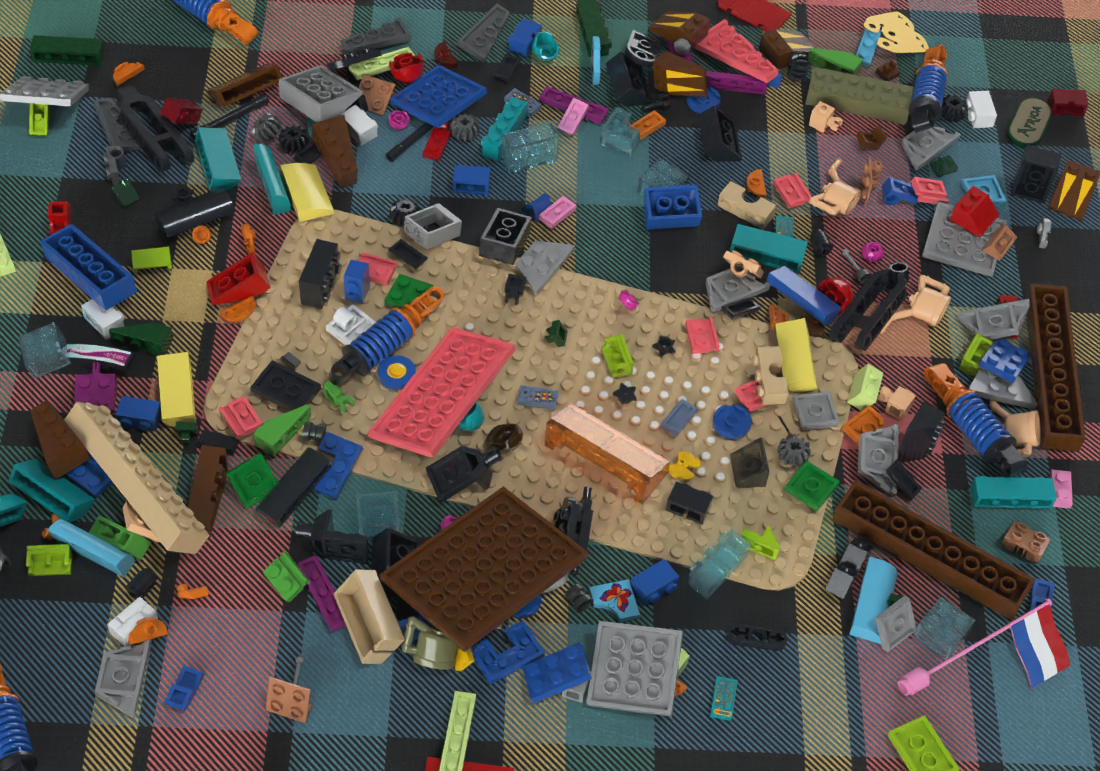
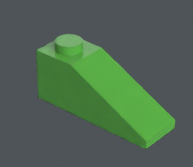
(835, 60)
(279, 430)
(120, 537)

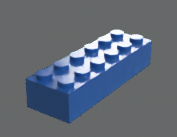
(88, 267)

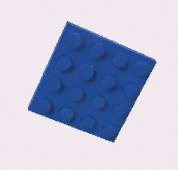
(438, 96)

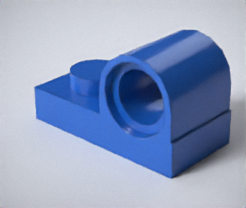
(896, 190)

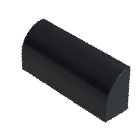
(194, 212)
(294, 486)

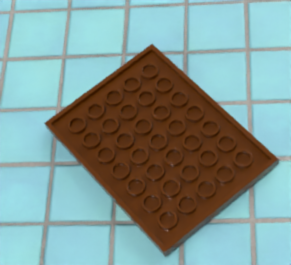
(483, 568)

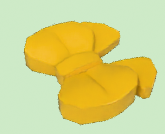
(680, 469)

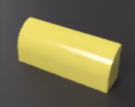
(796, 355)
(176, 388)

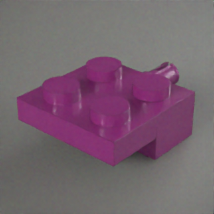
(96, 388)

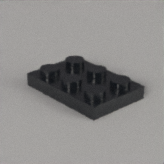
(285, 386)

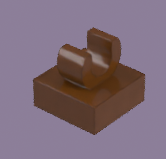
(888, 71)

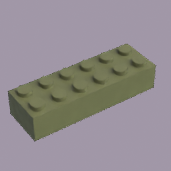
(860, 95)

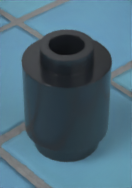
(821, 242)
(142, 583)

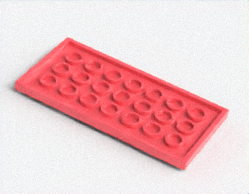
(441, 392)

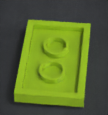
(921, 747)

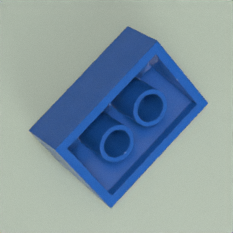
(672, 207)

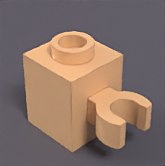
(823, 117)
(898, 402)

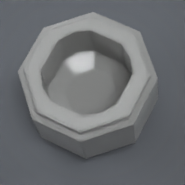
(682, 46)

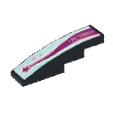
(85, 354)

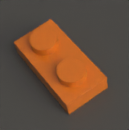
(649, 124)

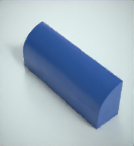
(804, 295)

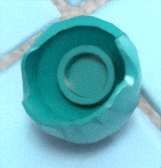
(545, 46)
(473, 419)

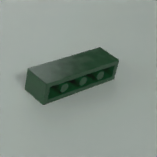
(592, 25)
(67, 50)

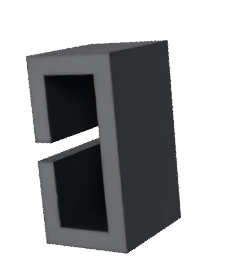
(689, 498)

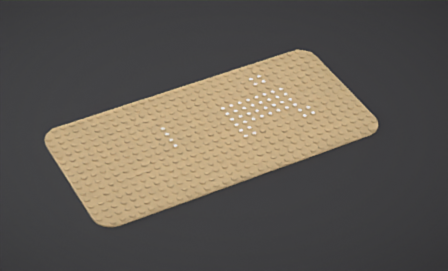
(580, 375)

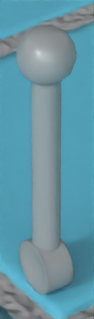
(299, 660)

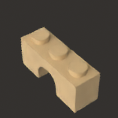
(756, 213)
(771, 388)

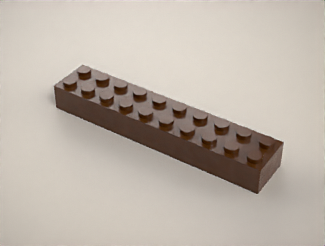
(1054, 368)
(933, 549)

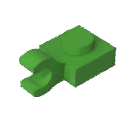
(334, 395)

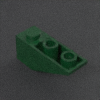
(145, 337)

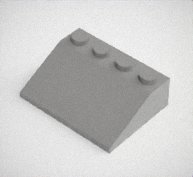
(318, 93)

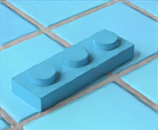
(868, 46)

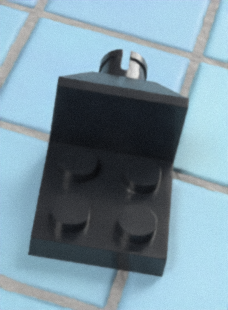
(461, 470)
(332, 543)

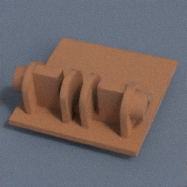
(376, 93)
(870, 179)
(1026, 538)
(288, 700)

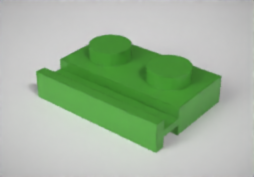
(286, 577)

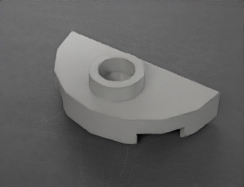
(1043, 229)

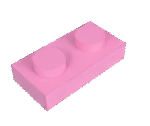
(573, 117)
(557, 212)
(1063, 488)

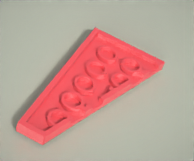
(736, 51)

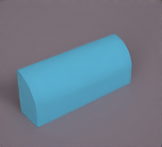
(92, 547)
(873, 598)

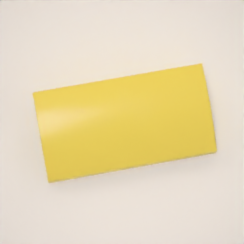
(306, 191)

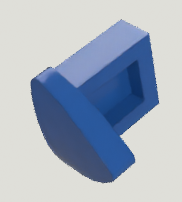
(536, 207)

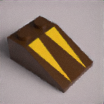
(682, 24)
(780, 44)
(679, 76)
(1074, 190)

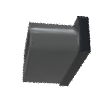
(290, 360)

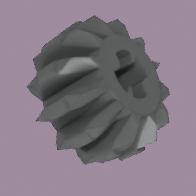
(266, 127)
(465, 127)
(793, 451)

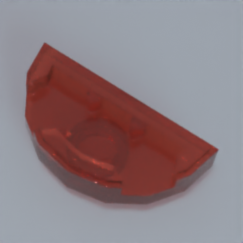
(444, 56)

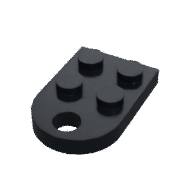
(642, 49)
(353, 58)

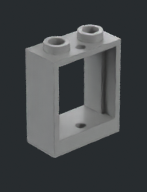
(449, 227)

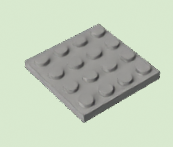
(44, 91)
(956, 245)
(635, 668)

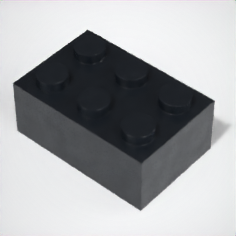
(1035, 174)
(505, 236)
(319, 274)

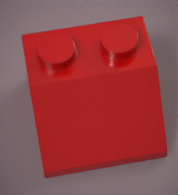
(975, 212)

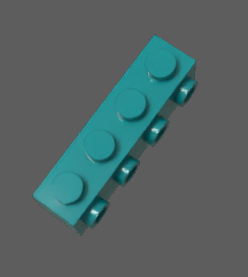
(509, 120)
(1013, 492)

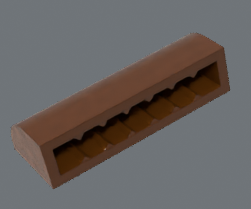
(245, 84)

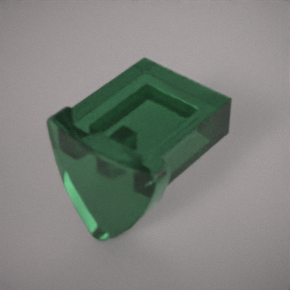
(943, 166)
(125, 192)

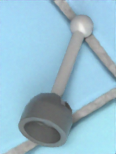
(862, 275)

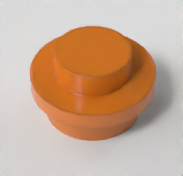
(201, 234)

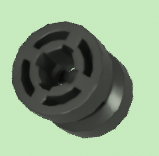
(313, 432)
(578, 596)

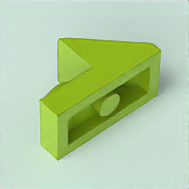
(39, 119)
(764, 545)

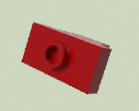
(59, 215)

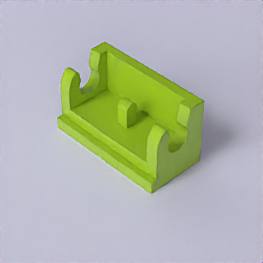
(151, 258)
(974, 355)
(617, 356)
(49, 560)

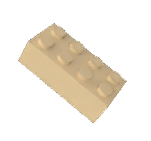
(368, 616)

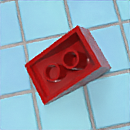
(239, 281)

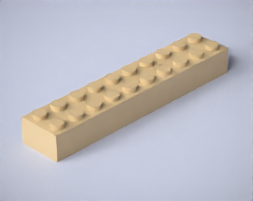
(137, 478)

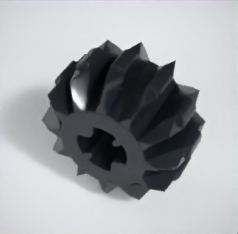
(797, 66)
(953, 108)
(293, 139)
(401, 209)

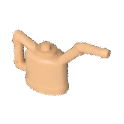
(836, 195)
(926, 303)
(1022, 426)

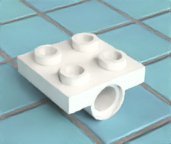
(349, 324)

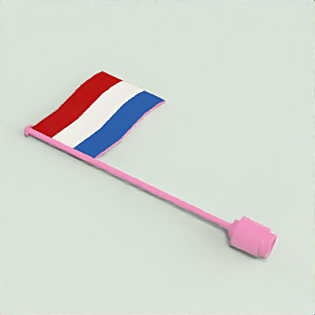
(1034, 639)

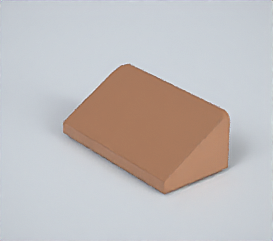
(999, 242)

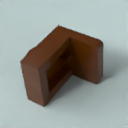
(872, 139)

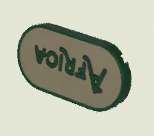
(1029, 122)

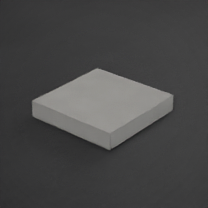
(815, 410)
(896, 623)

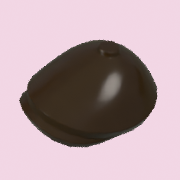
(505, 437)

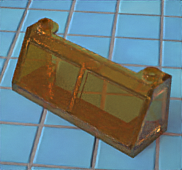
(607, 449)

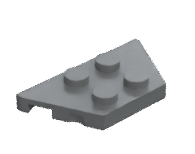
(927, 145)
(542, 262)
(728, 288)
(996, 320)
(998, 389)
(877, 454)
(122, 677)

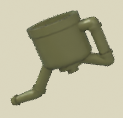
(432, 647)

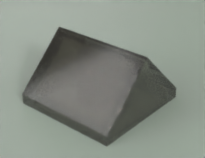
(750, 465)

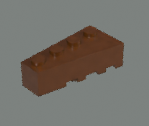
(336, 149)
(58, 441)
(208, 485)

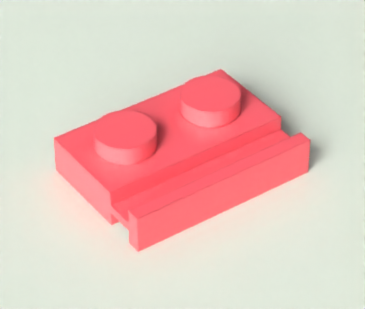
(792, 190)
(929, 190)
(380, 269)
(702, 335)
(749, 395)
(240, 417)

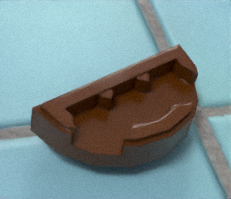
(814, 327)

